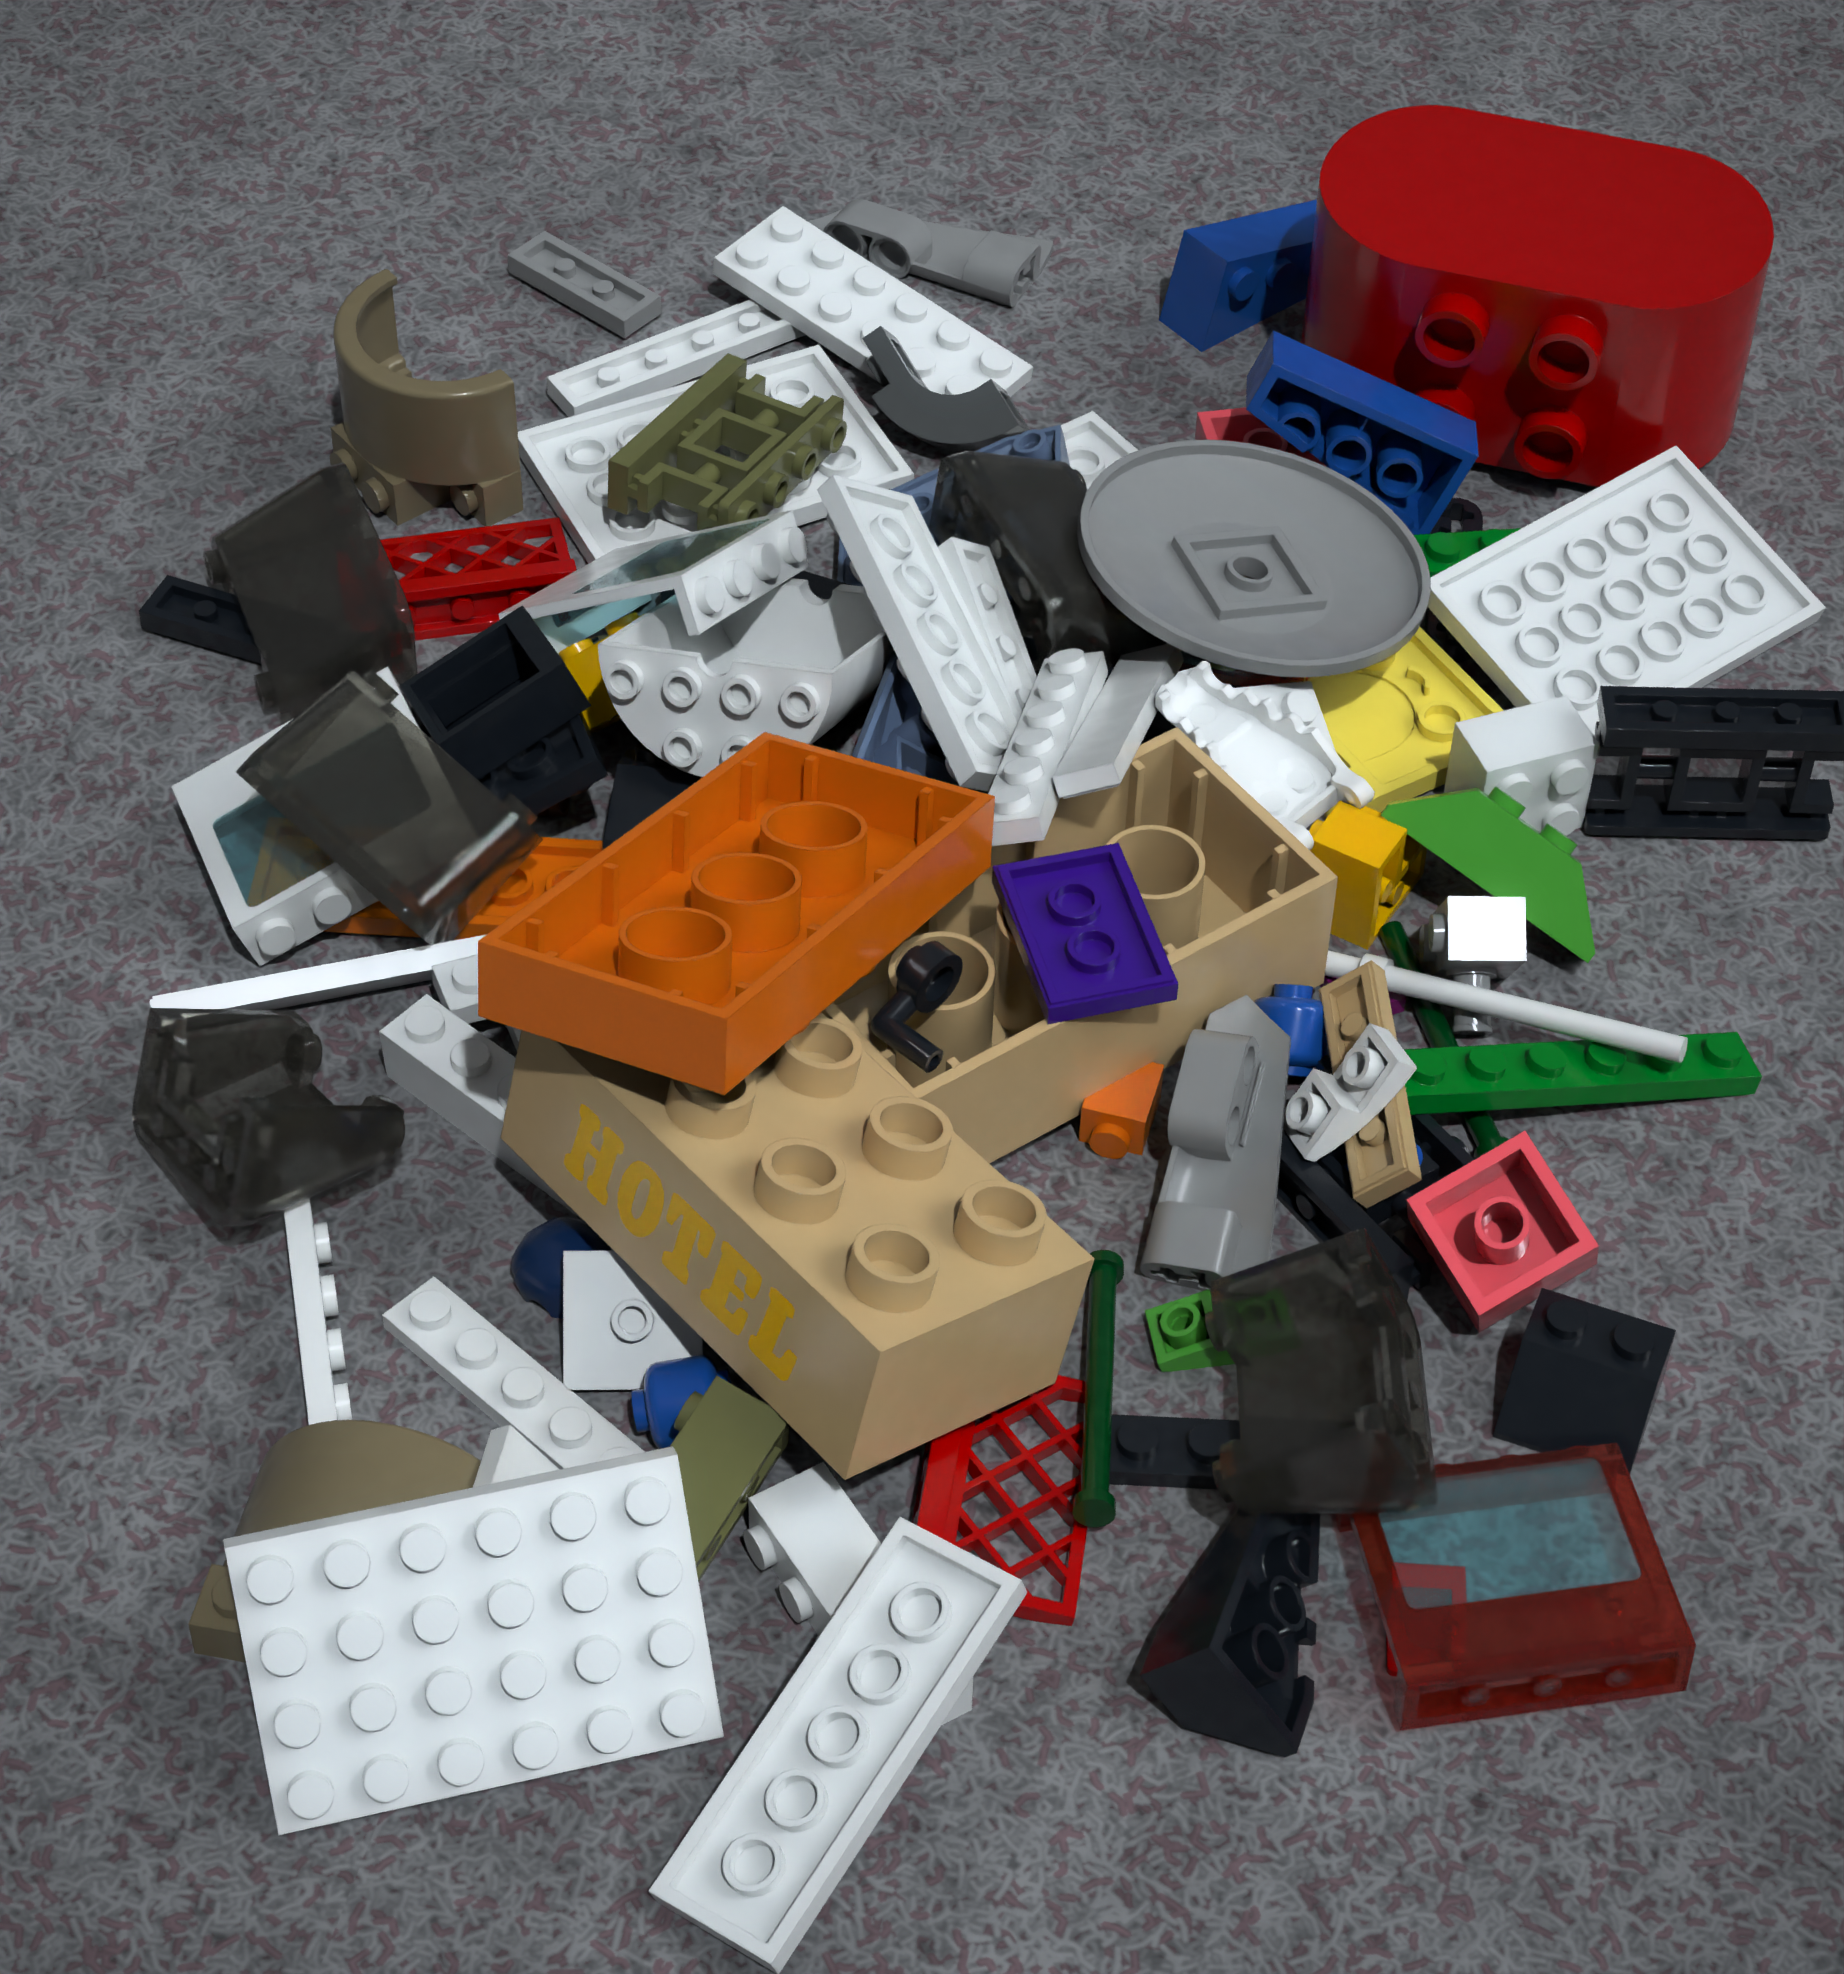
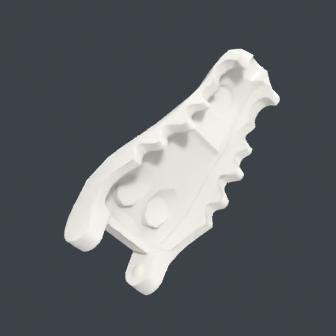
(1267, 753)

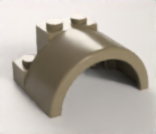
(418, 438)
(325, 1474)

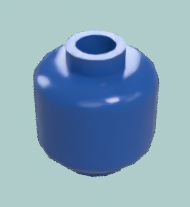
(1300, 1019)
(665, 1392)

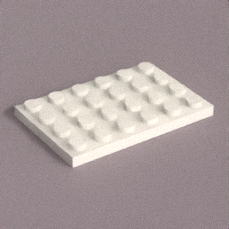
(574, 452)
(1623, 589)
(474, 1639)

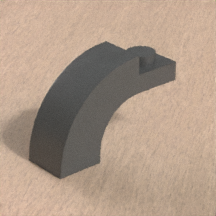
(941, 420)

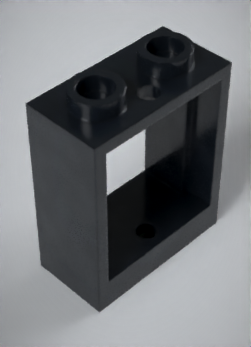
(479, 672)

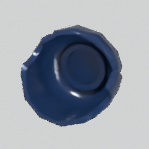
(539, 1259)

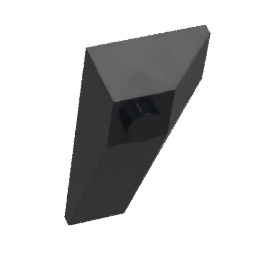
(1235, 1635)

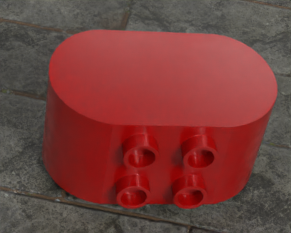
(1542, 284)

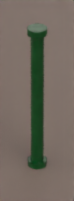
(1094, 1503)

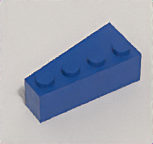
(1239, 273)
(1364, 428)

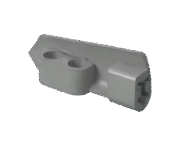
(964, 258)
(1224, 1151)

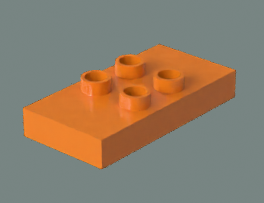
(735, 911)

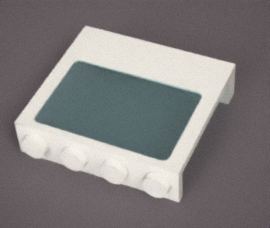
(708, 569)
(263, 867)

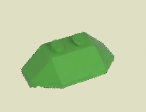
(1505, 857)

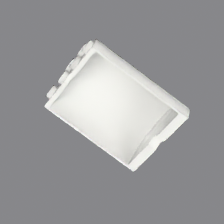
(771, 667)

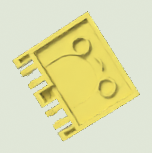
(1400, 718)

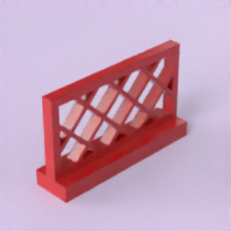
(473, 597)
(944, 1490)

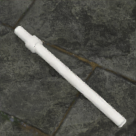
(1516, 1008)

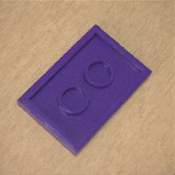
(1084, 933)

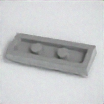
(584, 284)

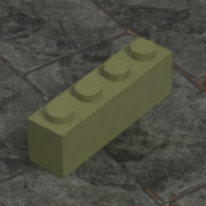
(724, 1456)

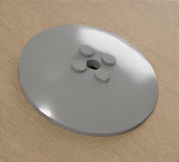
(1253, 558)

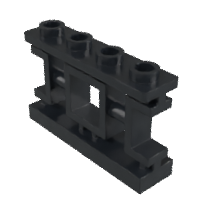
(1715, 726)
(1324, 1203)

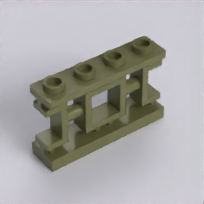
(677, 458)

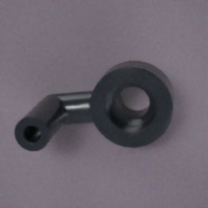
(924, 982)

